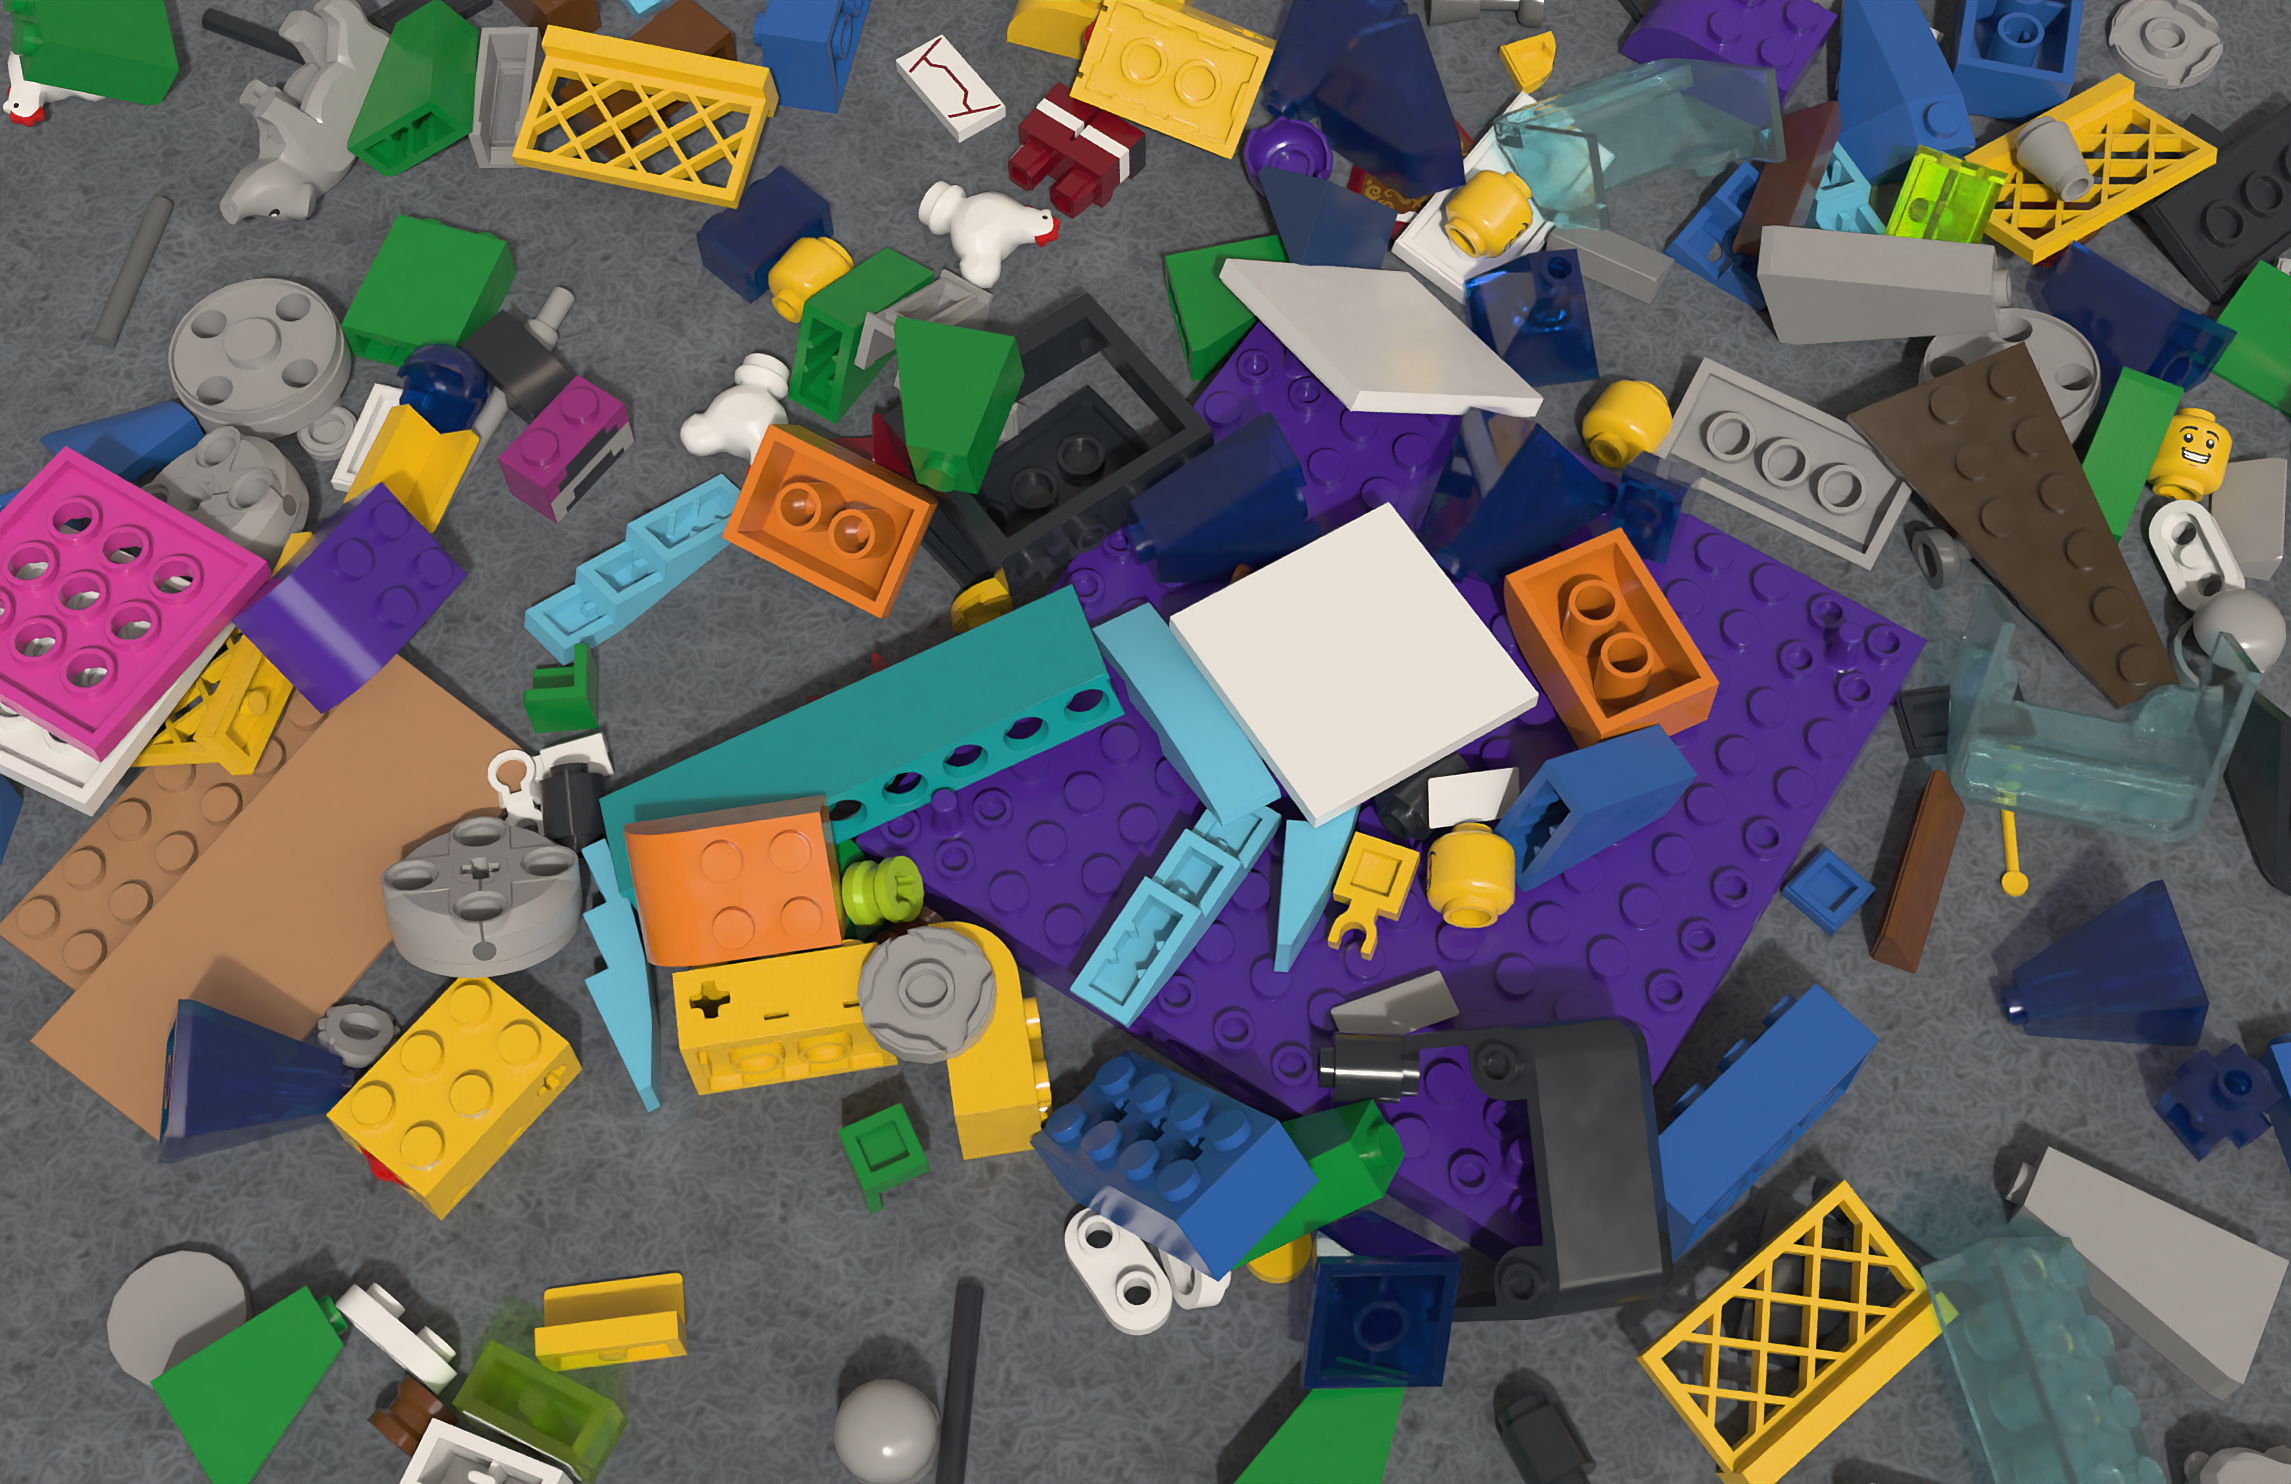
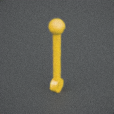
(2013, 882)

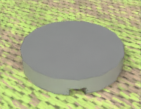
(2159, 56)
(927, 995)
(173, 1312)

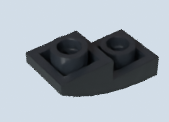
(517, 365)

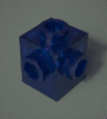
(2219, 1101)

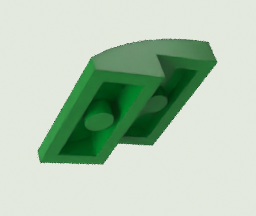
(2261, 351)

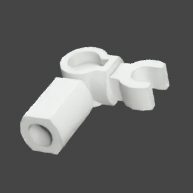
(523, 805)

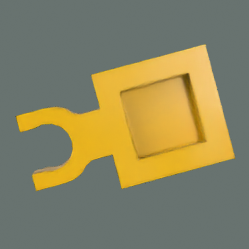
(1373, 884)

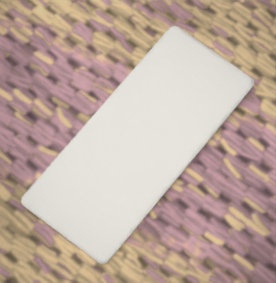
(1472, 796)

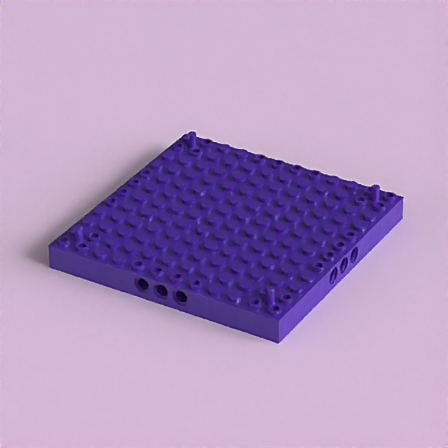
(1630, 932)

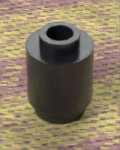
(1406, 804)
(572, 806)
(1368, 1067)
(1545, 1442)

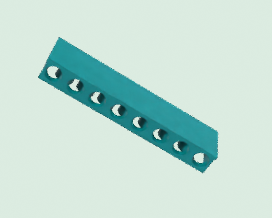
(893, 725)

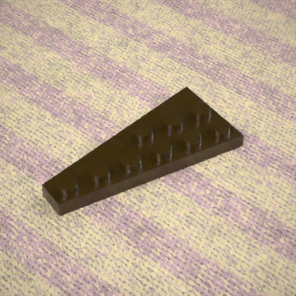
(2013, 493)

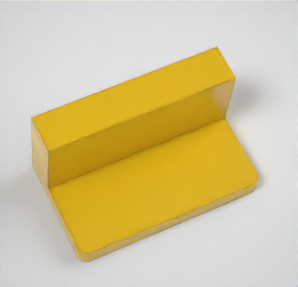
(416, 464)
(613, 1323)

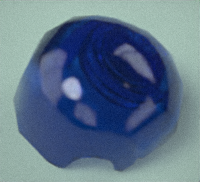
(444, 386)

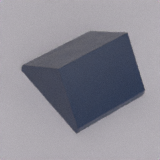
(1326, 221)

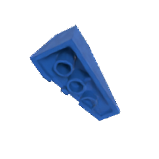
(1895, 90)

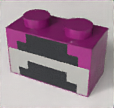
(566, 449)

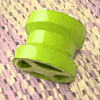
(882, 891)

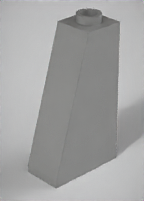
(1877, 286)
(2157, 1268)

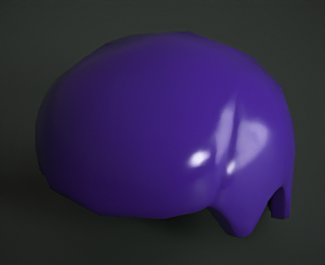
(1290, 147)

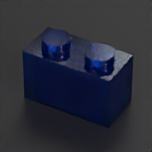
(749, 240)

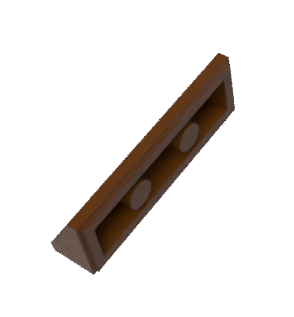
(1790, 187)
(1919, 875)

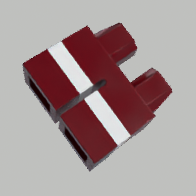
(1077, 148)

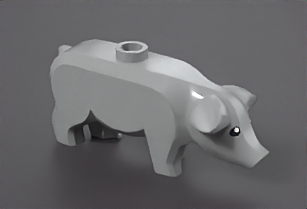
(310, 120)

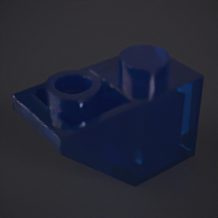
(1654, 504)

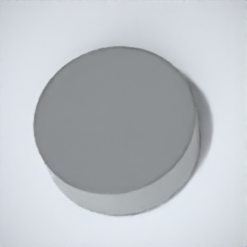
(330, 439)

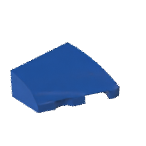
(1720, 222)
(132, 440)

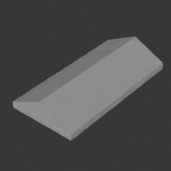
(1789, 457)

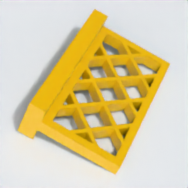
(656, 72)
(2098, 125)
(238, 716)
(1822, 1396)

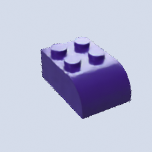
(1742, 32)
(349, 598)

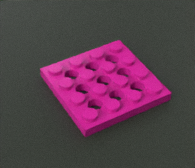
(137, 669)

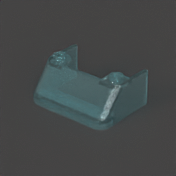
(1636, 127)
(2084, 769)

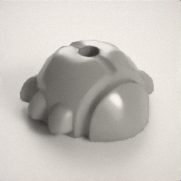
(357, 1034)

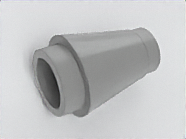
(2053, 157)

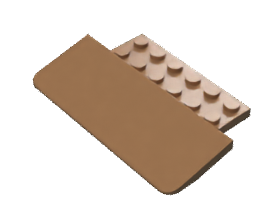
(249, 884)

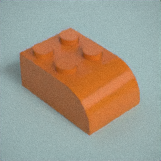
(831, 517)
(1607, 643)
(736, 882)

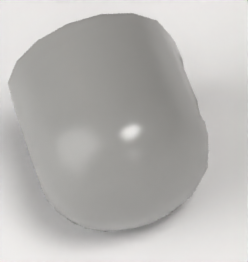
(2238, 611)
(887, 1433)

